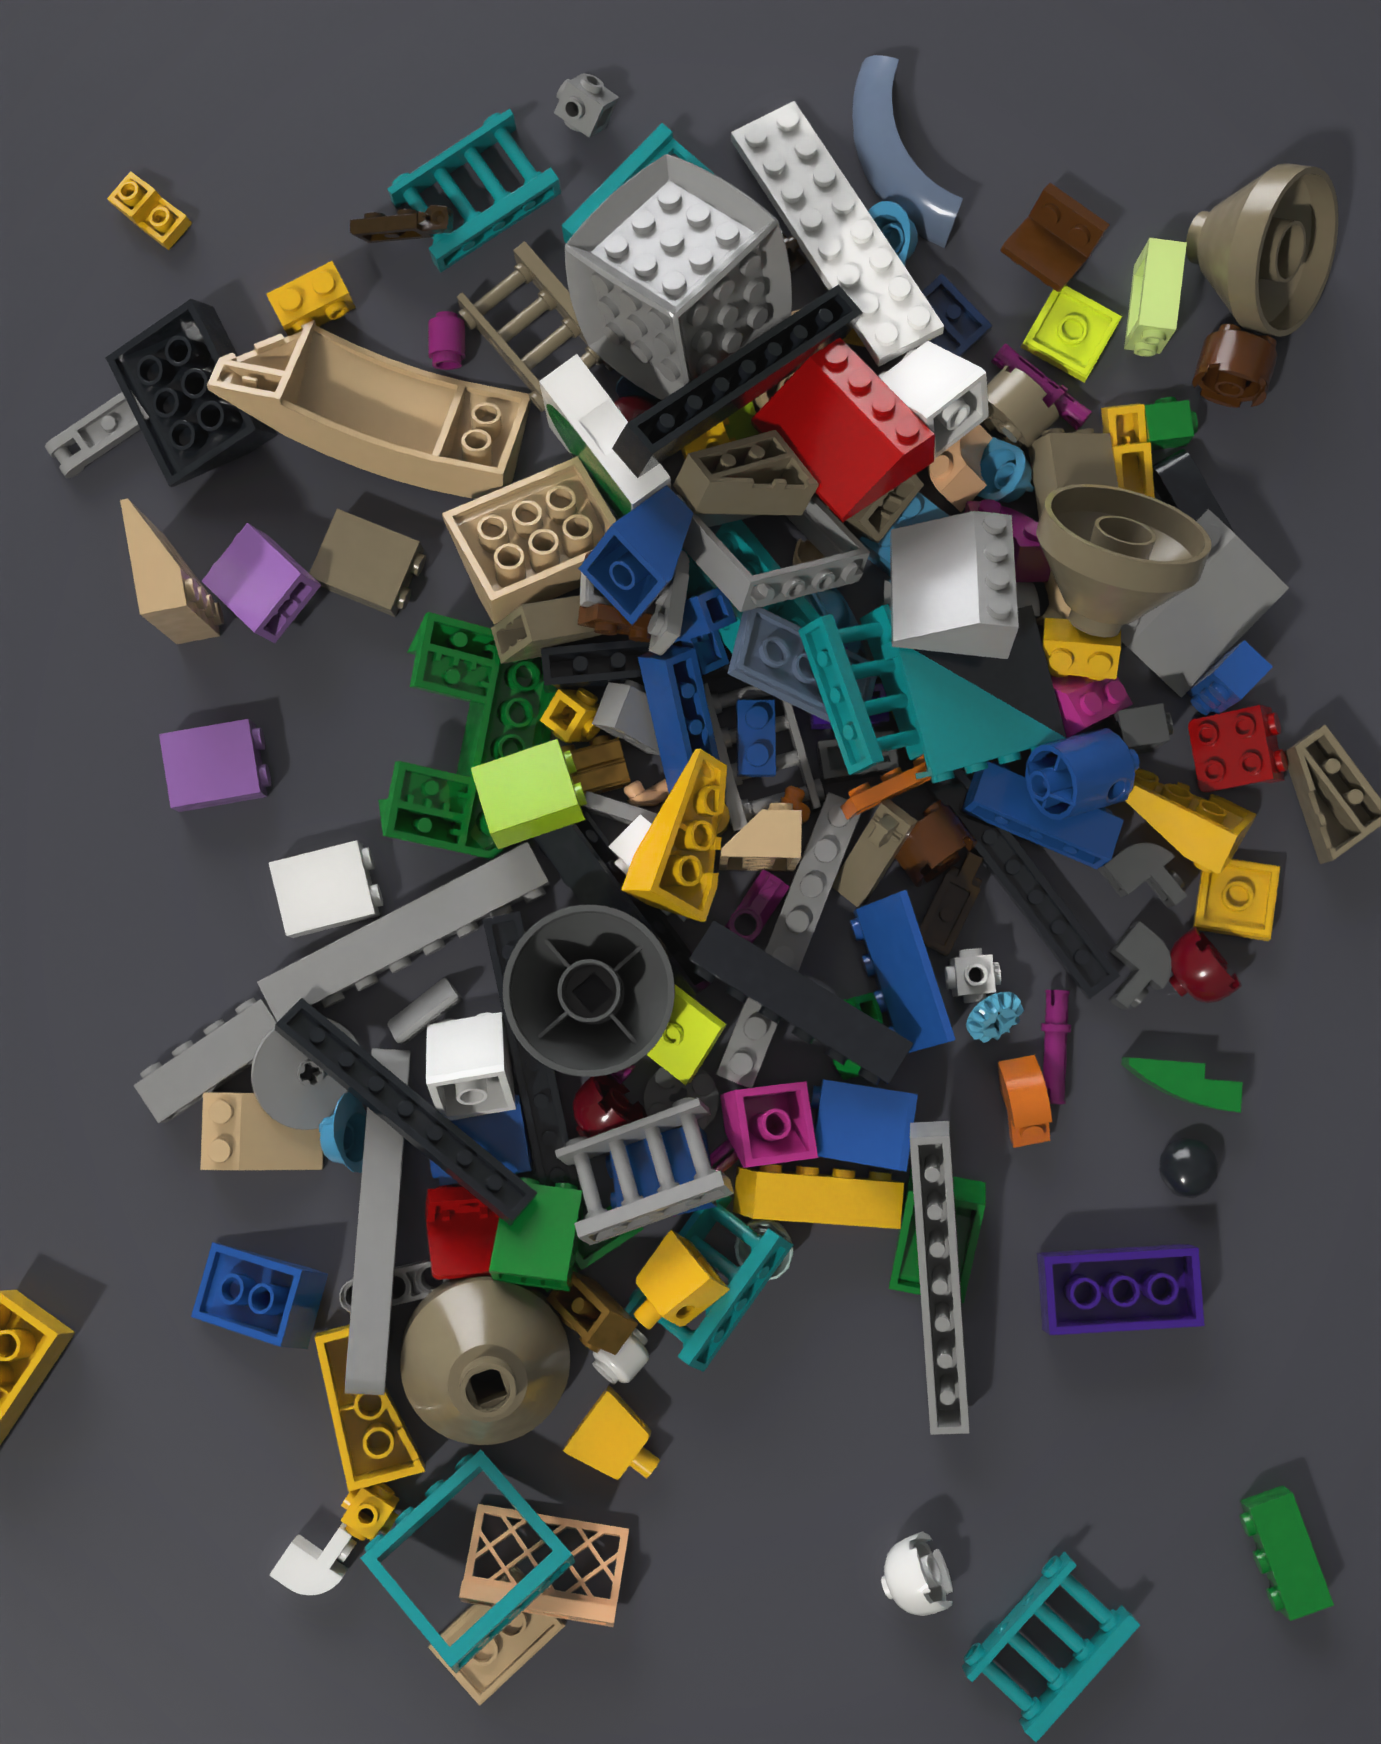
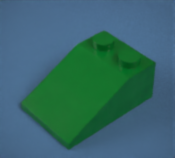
(969, 1208)

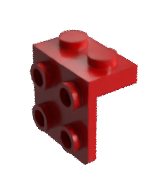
(1237, 748)
(459, 1233)

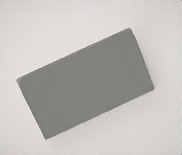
(423, 1011)

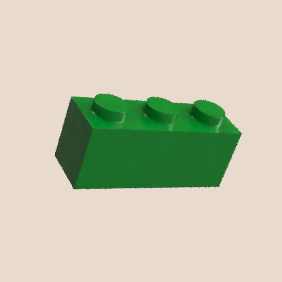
(1285, 1553)

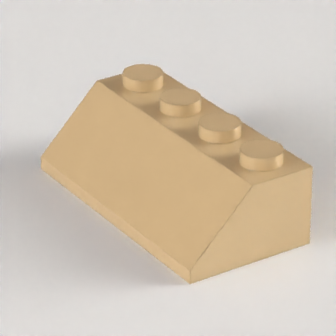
(766, 842)

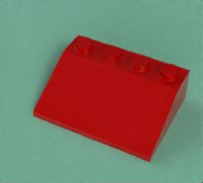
(847, 429)

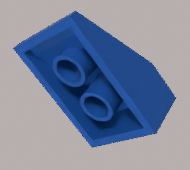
(259, 1296)

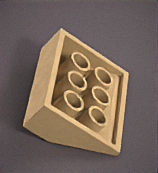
(530, 537)
(165, 585)

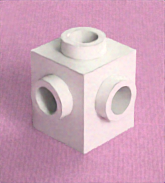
(958, 975)

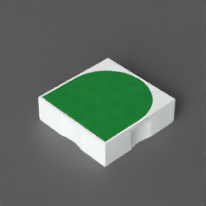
(588, 428)

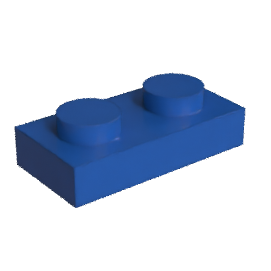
(756, 738)

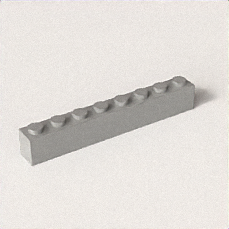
(407, 932)
(791, 934)
(939, 1277)

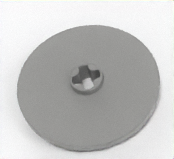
(282, 1091)

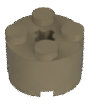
(1017, 408)

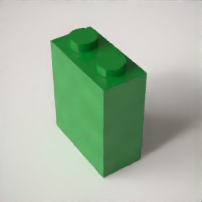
(542, 1240)

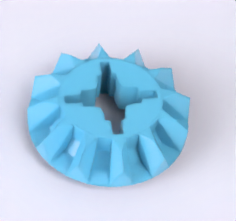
(984, 1020)

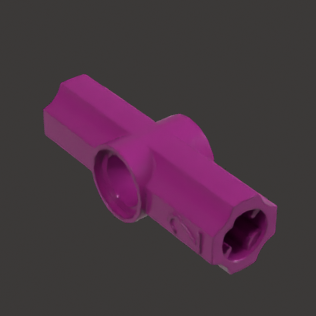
(759, 902)

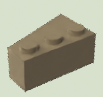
(746, 478)
(1332, 794)

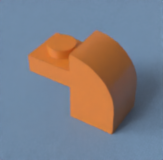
(1025, 1100)

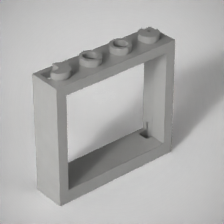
(841, 566)

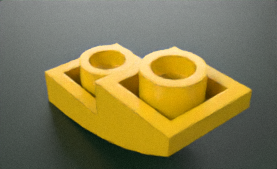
(149, 210)

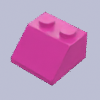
(1088, 701)
(770, 1124)

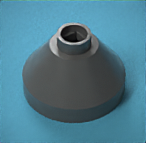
(557, 959)

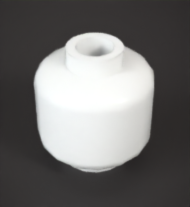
(626, 1362)

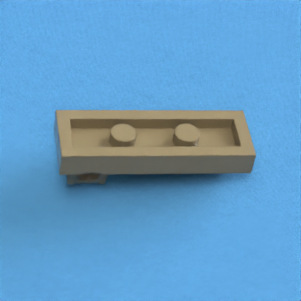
(873, 853)

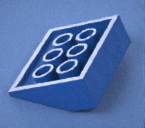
(902, 971)

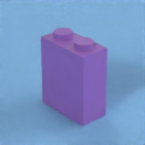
(261, 583)
(214, 765)

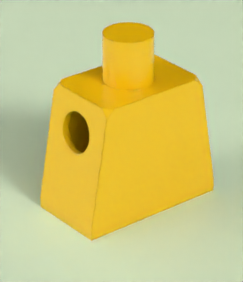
(677, 1283)
(612, 1438)

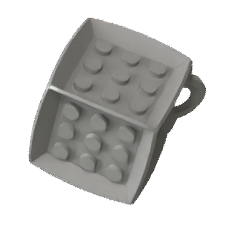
(676, 275)

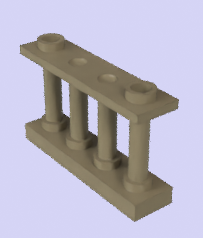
(551, 296)

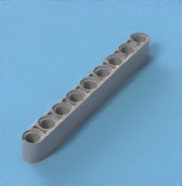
(376, 1244)

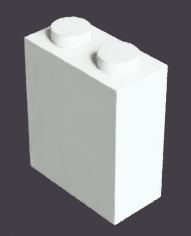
(326, 888)

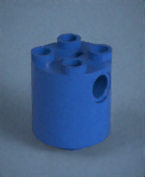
(1080, 773)

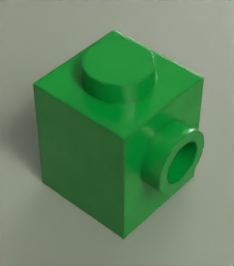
(1170, 423)

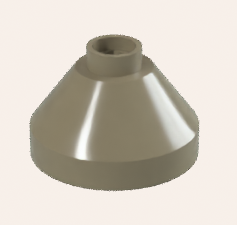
(1270, 247)
(1118, 553)
(477, 1328)

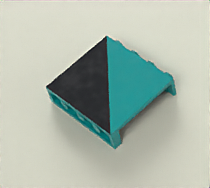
(980, 705)

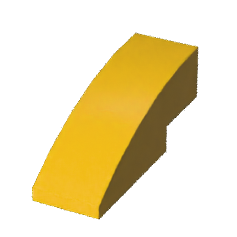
(1130, 447)

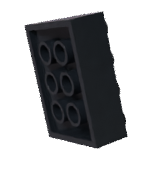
(169, 377)

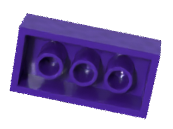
(1120, 1289)

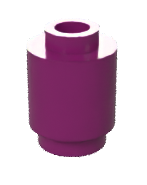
(446, 340)

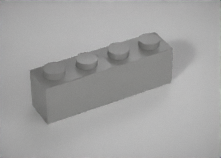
(207, 1063)

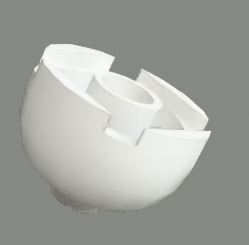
(917, 1576)

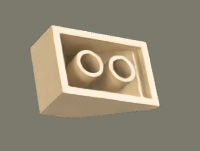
(244, 1137)

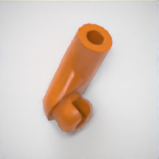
(795, 796)

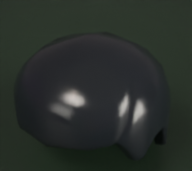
(1188, 1167)

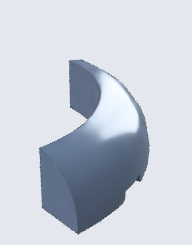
(886, 160)

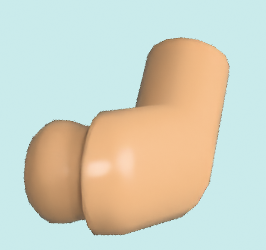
(650, 797)

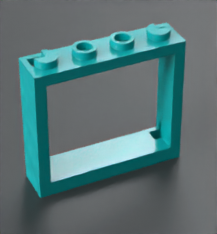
(511, 1604)

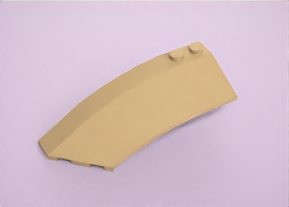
(378, 411)

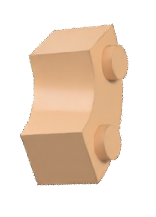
(958, 469)

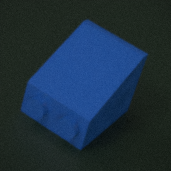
(639, 553)
(863, 1124)

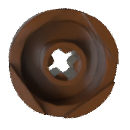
(1235, 366)
(934, 844)

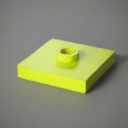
(1071, 332)
(687, 1038)

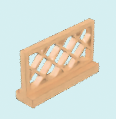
(551, 1602)

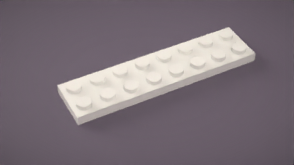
(836, 231)

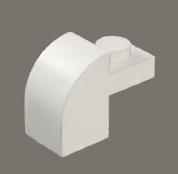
(311, 1570)

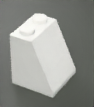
(941, 391)
(469, 1066)

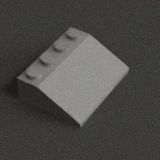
(955, 585)
(1207, 619)

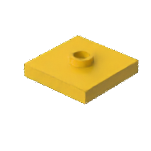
(1238, 900)

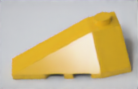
(1196, 827)
(678, 852)

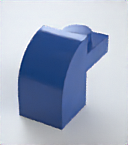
(700, 625)

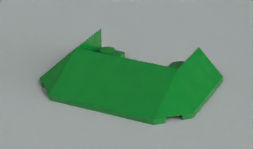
(501, 720)

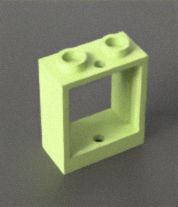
(1155, 296)

